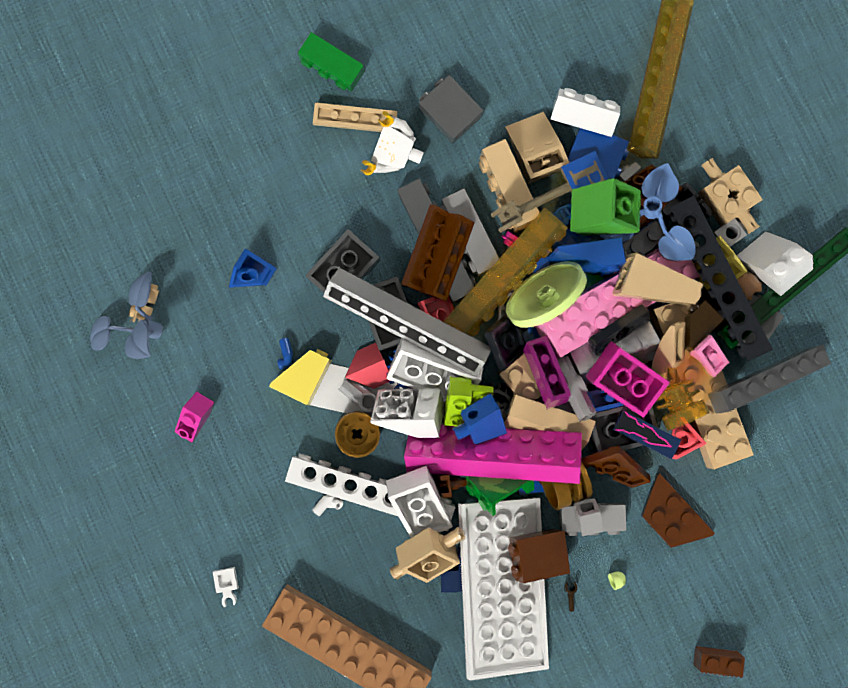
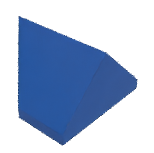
(251, 271)

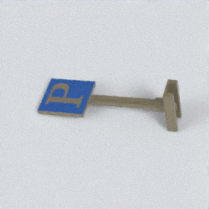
(577, 174)

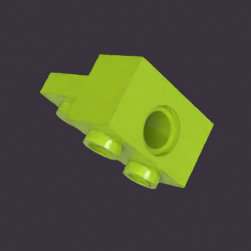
(460, 396)

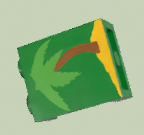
(493, 490)

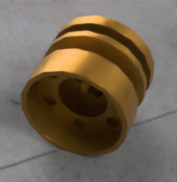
(356, 446)
(561, 494)

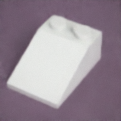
(776, 261)
(418, 502)

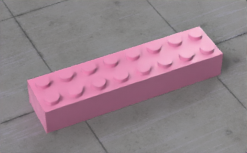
(599, 308)

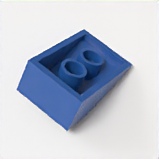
(594, 257)

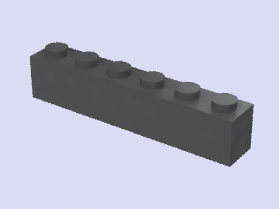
(416, 203)
(768, 379)

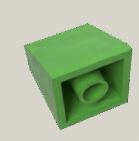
(605, 209)

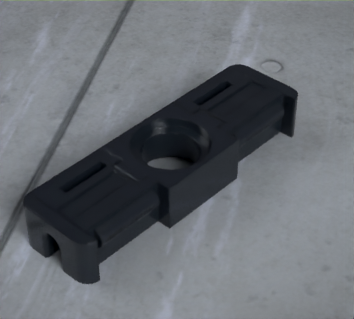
(619, 329)

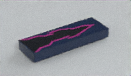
(647, 434)

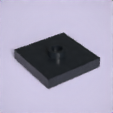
(505, 342)

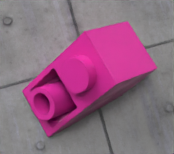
(193, 416)

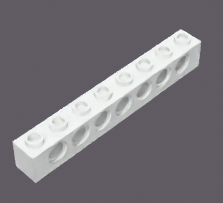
(297, 476)

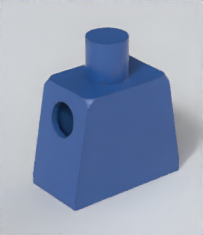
(481, 421)

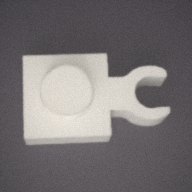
(226, 582)

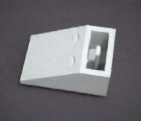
(410, 411)

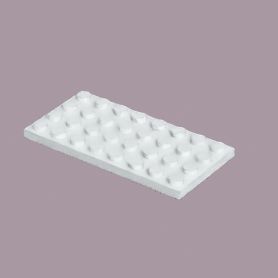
(501, 616)

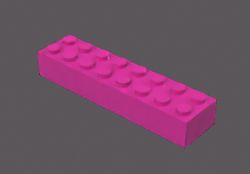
(515, 455)

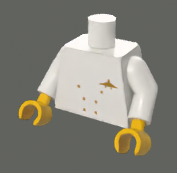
(393, 147)

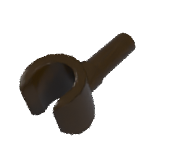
(571, 595)

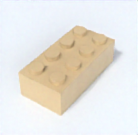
(506, 180)

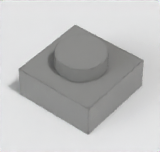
(628, 171)

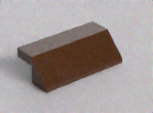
(438, 253)

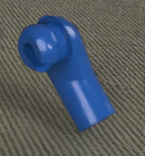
(287, 354)

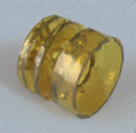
(681, 405)

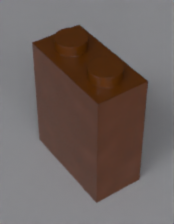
(539, 555)

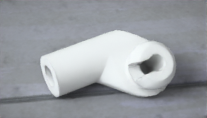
(327, 501)

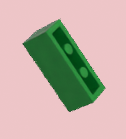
(331, 62)

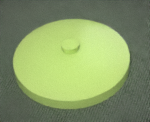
(546, 294)

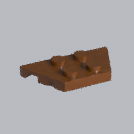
(672, 515)

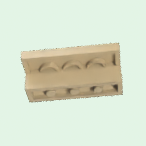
(533, 415)

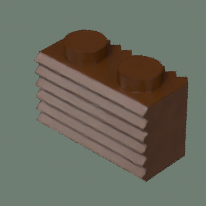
(719, 661)

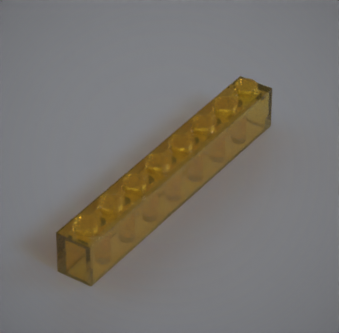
(660, 78)
(507, 273)

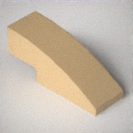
(670, 352)

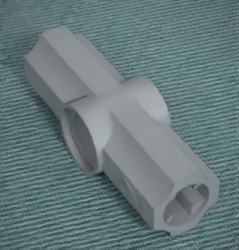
(357, 393)
(579, 398)

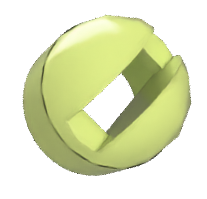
(617, 580)

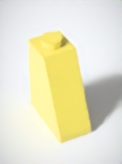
(303, 377)

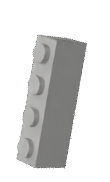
(479, 247)

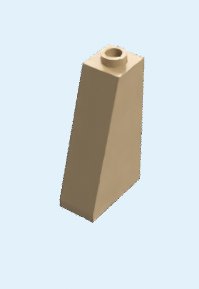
(651, 281)

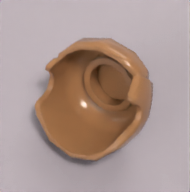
(749, 285)

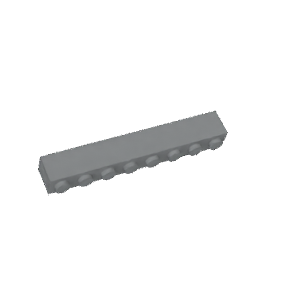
(407, 322)

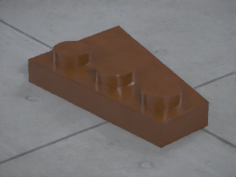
(619, 465)

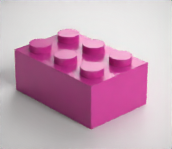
(627, 379)

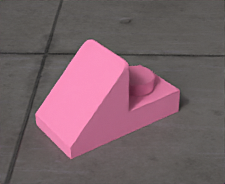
(710, 356)

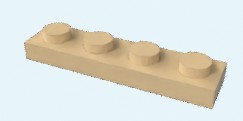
(349, 117)

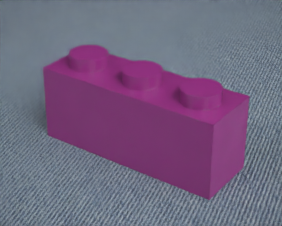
(547, 372)

